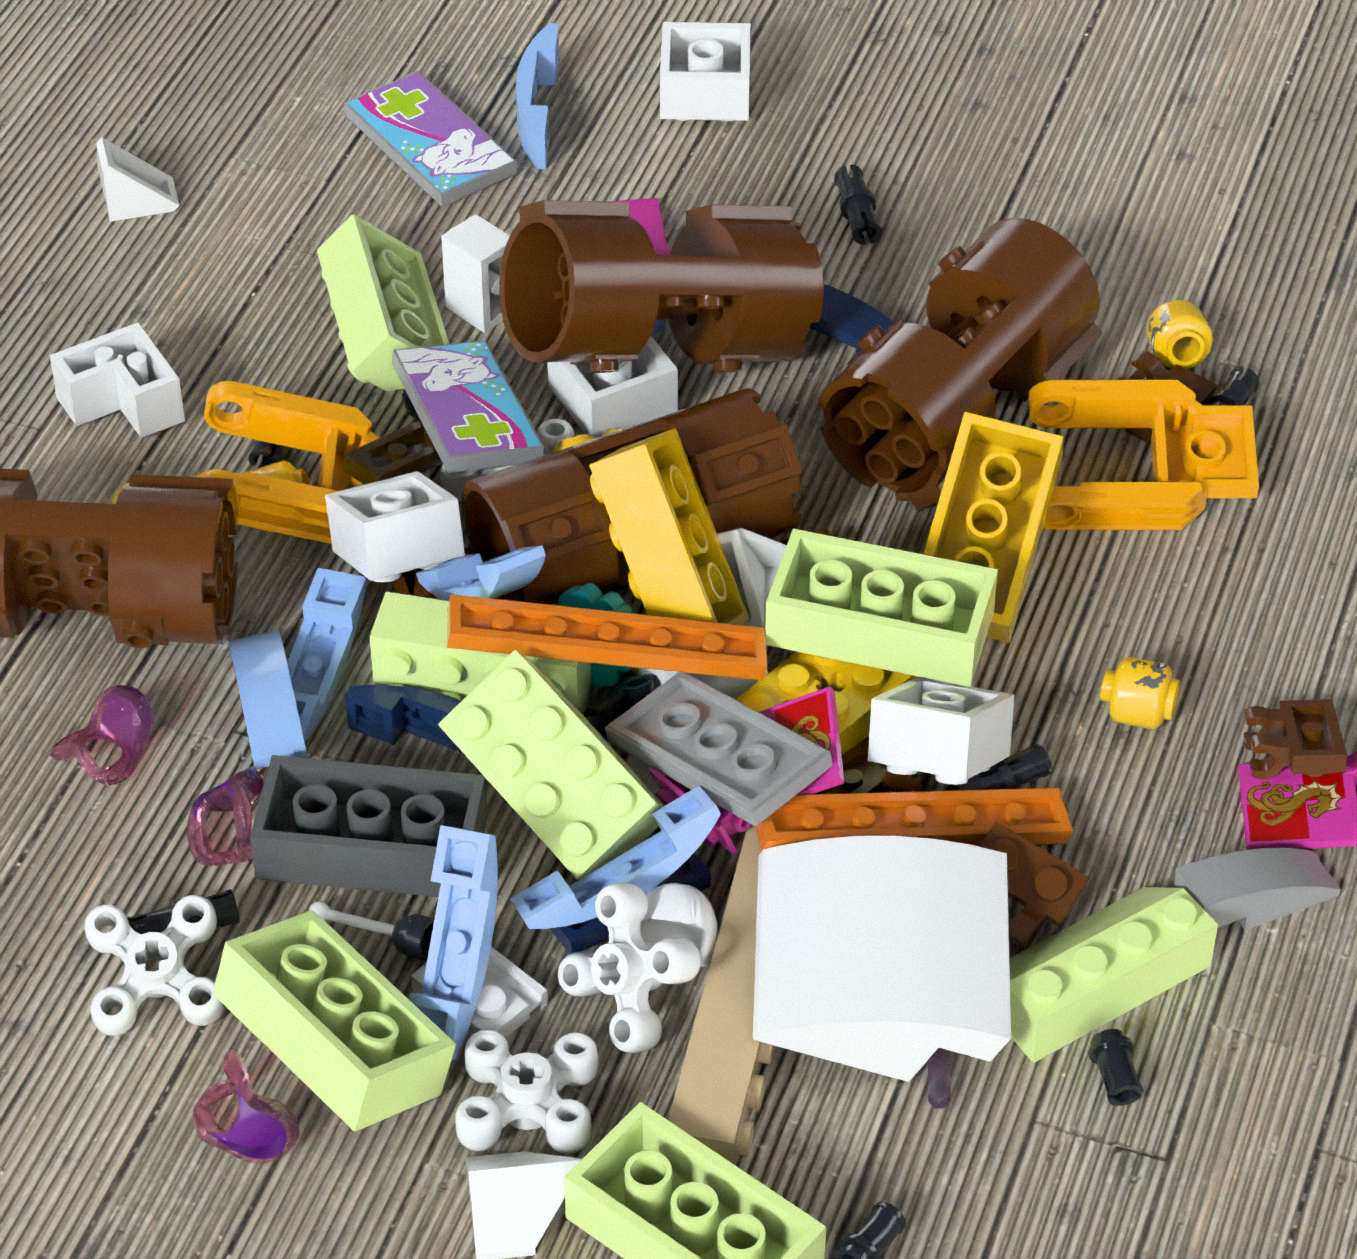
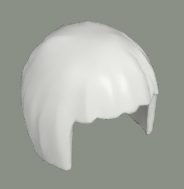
(681, 913)

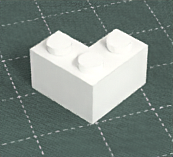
(472, 271)
(117, 374)

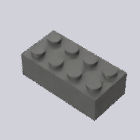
(359, 823)

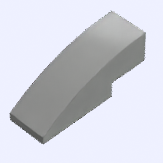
(1257, 884)

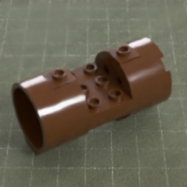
(589, 286)
(998, 318)
(736, 454)
(147, 562)

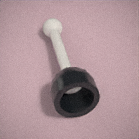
(409, 935)

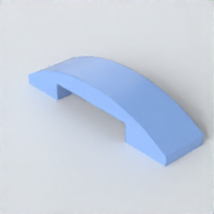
(536, 68)
(489, 579)
(324, 642)
(267, 697)
(683, 829)
(461, 930)

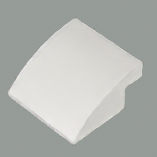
(882, 951)

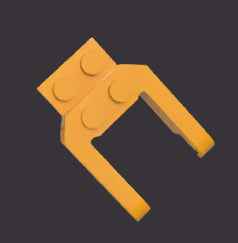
(295, 423)
(1194, 453)

